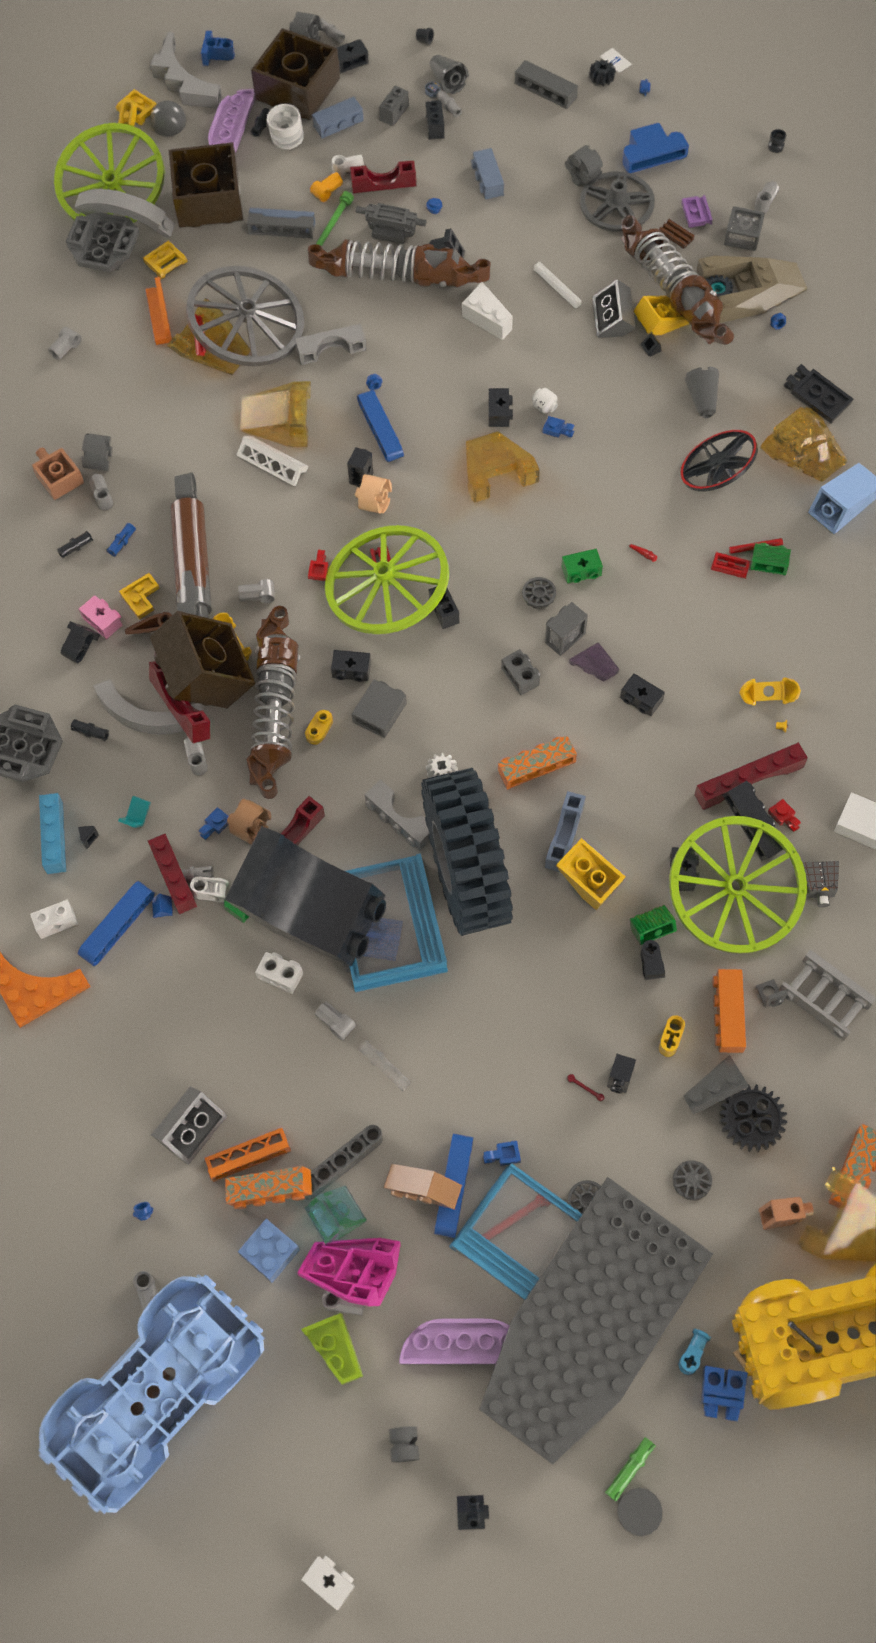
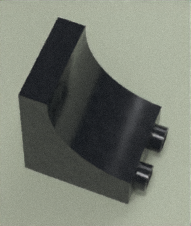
(306, 898)

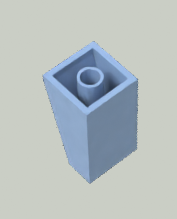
(844, 498)

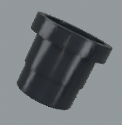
(425, 35)

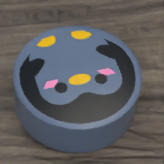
(432, 89)

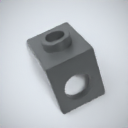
(772, 1000)

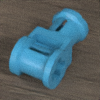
(694, 1352)

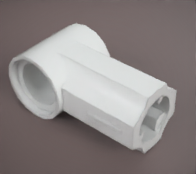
(342, 165)

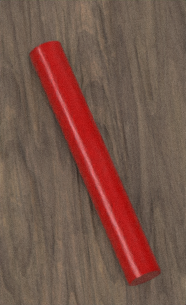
(748, 547)

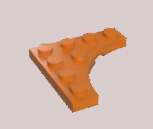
(33, 995)

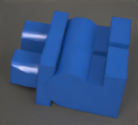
(724, 1394)

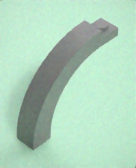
(125, 204)
(134, 717)

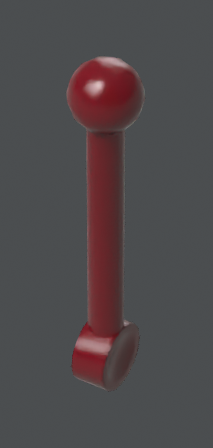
(571, 1078)

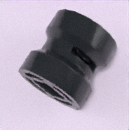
(777, 141)

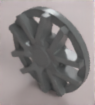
(539, 592)
(692, 1180)
(585, 1198)

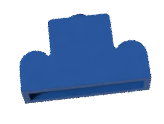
(652, 147)

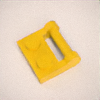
(143, 103)
(161, 256)

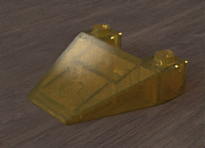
(494, 456)
(854, 1227)

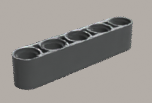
(351, 1159)

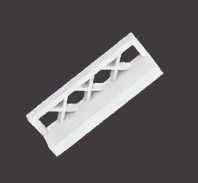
(276, 455)

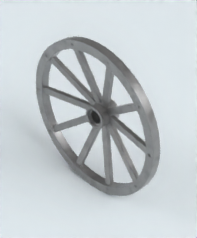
(246, 311)

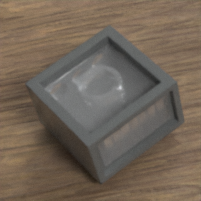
(744, 228)
(565, 628)

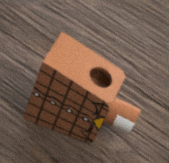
(784, 1212)

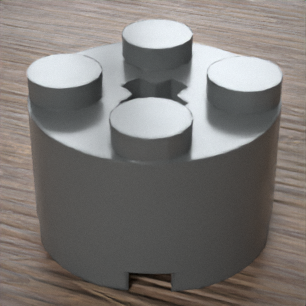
(306, 25)
(584, 165)
(96, 452)

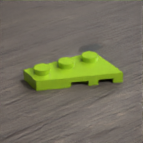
(335, 1346)

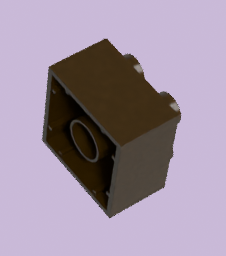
(296, 73)
(205, 185)
(201, 660)

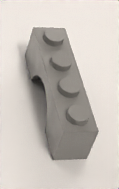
(349, 338)
(381, 800)

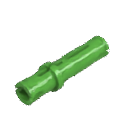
(627, 1473)

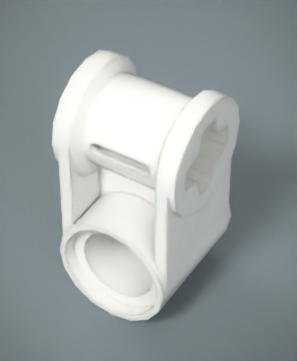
(213, 889)

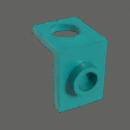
(136, 813)

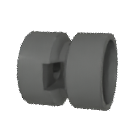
(404, 1444)

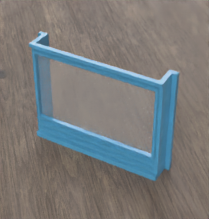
(407, 937)
(516, 1230)

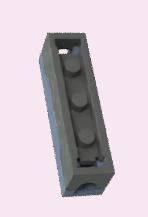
(281, 223)

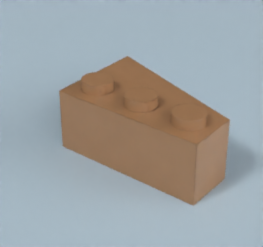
(422, 1186)

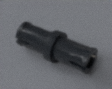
(260, 122)
(74, 544)
(89, 730)

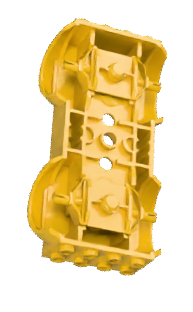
(782, 1362)

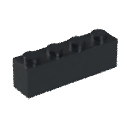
(745, 803)

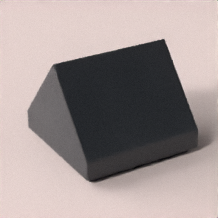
(651, 345)
(88, 835)

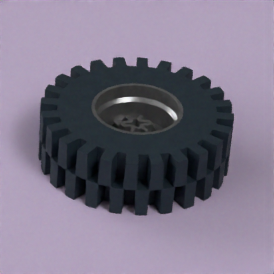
(467, 851)

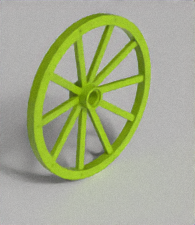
(109, 174)
(384, 575)
(684, 915)

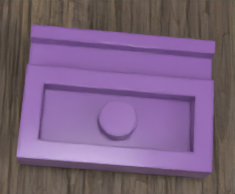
(696, 211)

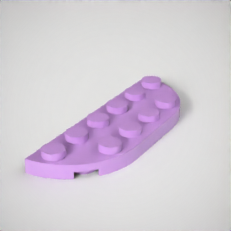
(231, 118)
(455, 1342)

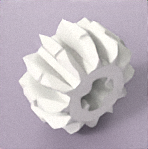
(439, 763)

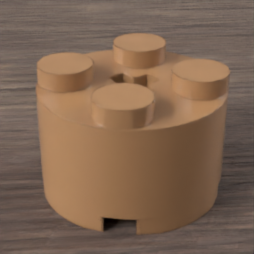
(248, 820)

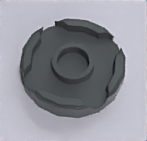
(640, 1512)

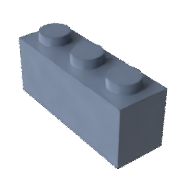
(337, 117)
(487, 173)

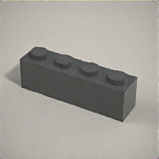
(546, 84)

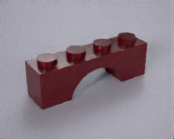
(367, 181)
(304, 820)
(172, 873)

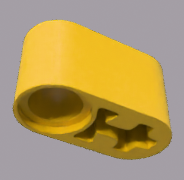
(675, 1035)

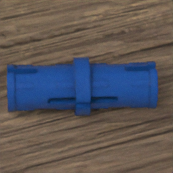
(114, 548)

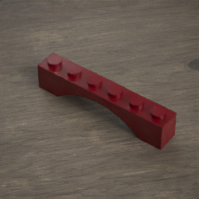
(192, 721)
(775, 764)

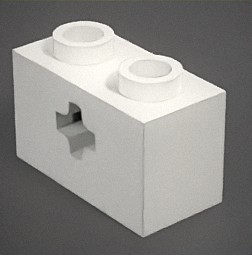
(54, 919)
(315, 1580)

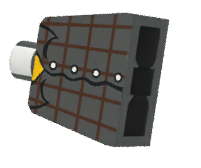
(822, 880)

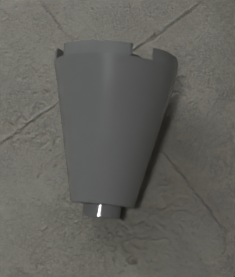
(449, 73)
(704, 389)

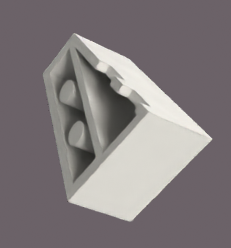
(487, 312)

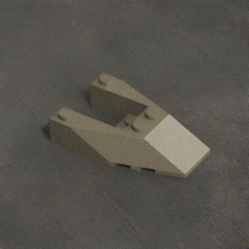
(758, 280)

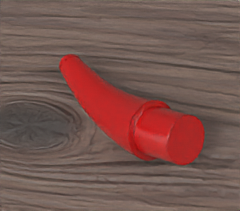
(644, 552)

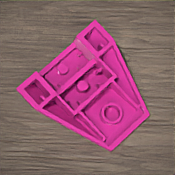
(353, 1269)

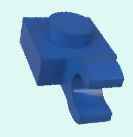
(556, 426)
(214, 822)
(505, 1153)

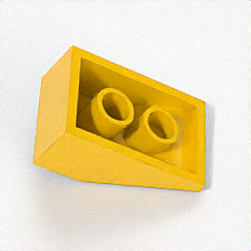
(658, 315)
(590, 873)

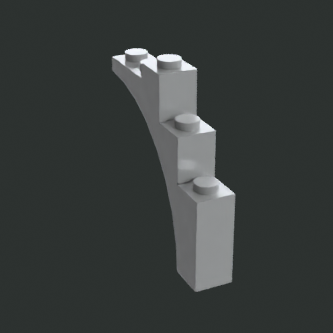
(190, 89)

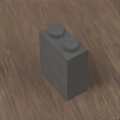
(379, 708)

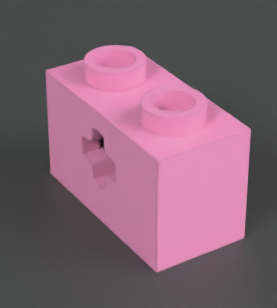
(100, 616)

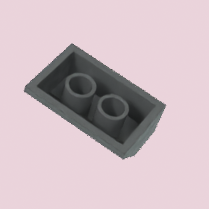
(613, 310)
(189, 1125)

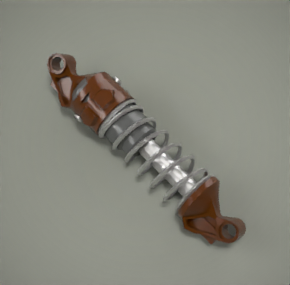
(276, 673)

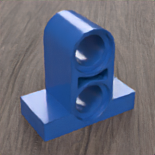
(216, 49)

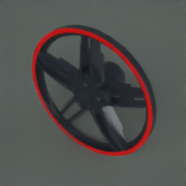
(720, 464)

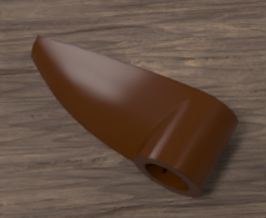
(149, 624)

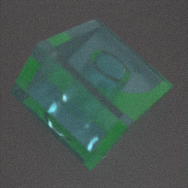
(335, 1214)

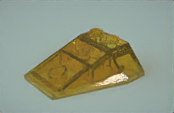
(184, 342)
(278, 414)

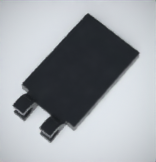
(818, 393)

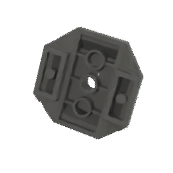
(102, 241)
(38, 734)

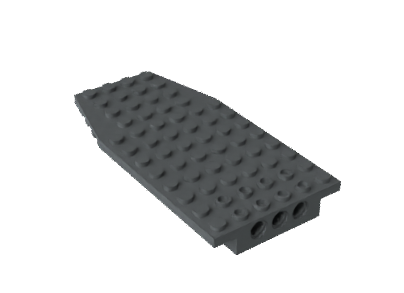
(591, 1321)

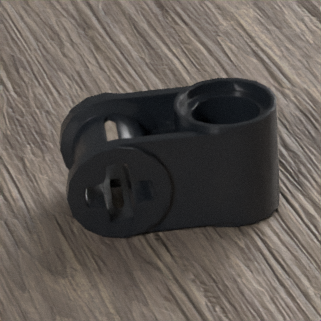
(652, 963)

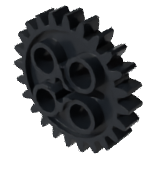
(756, 1136)

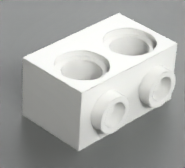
(276, 976)

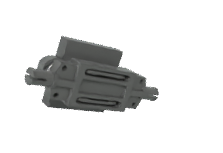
(391, 222)

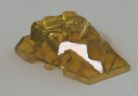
(805, 443)

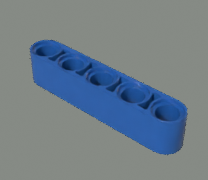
(380, 425)
(116, 923)
(457, 1171)

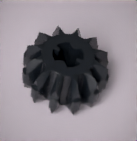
(602, 72)

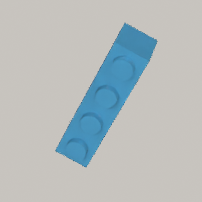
(52, 833)

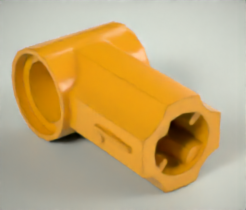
(323, 189)

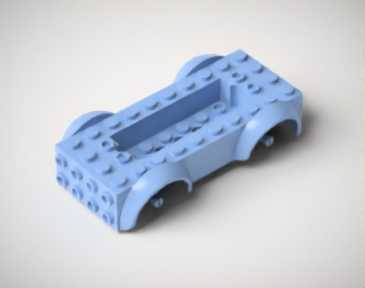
(91, 1427)

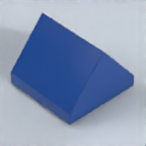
(162, 906)

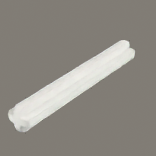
(561, 288)

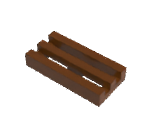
(679, 232)

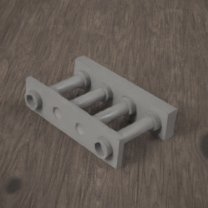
(845, 987)

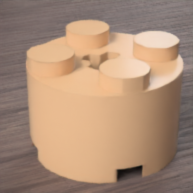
(373, 494)

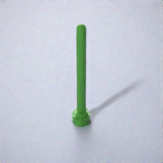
(345, 200)

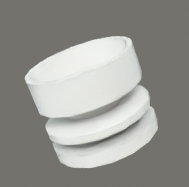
(285, 126)

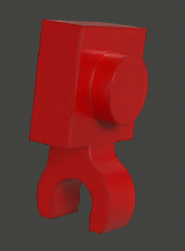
(319, 568)
(784, 813)

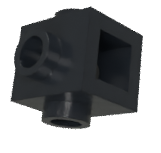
(471, 1512)

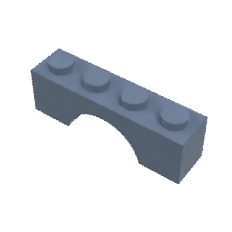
(566, 829)

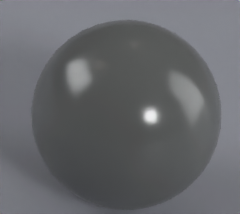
(168, 118)

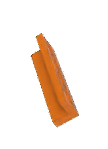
(158, 313)
(249, 1159)

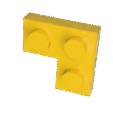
(136, 594)

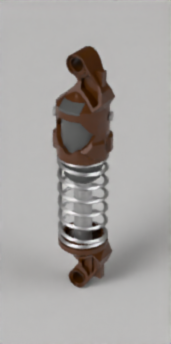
(419, 263)
(688, 291)

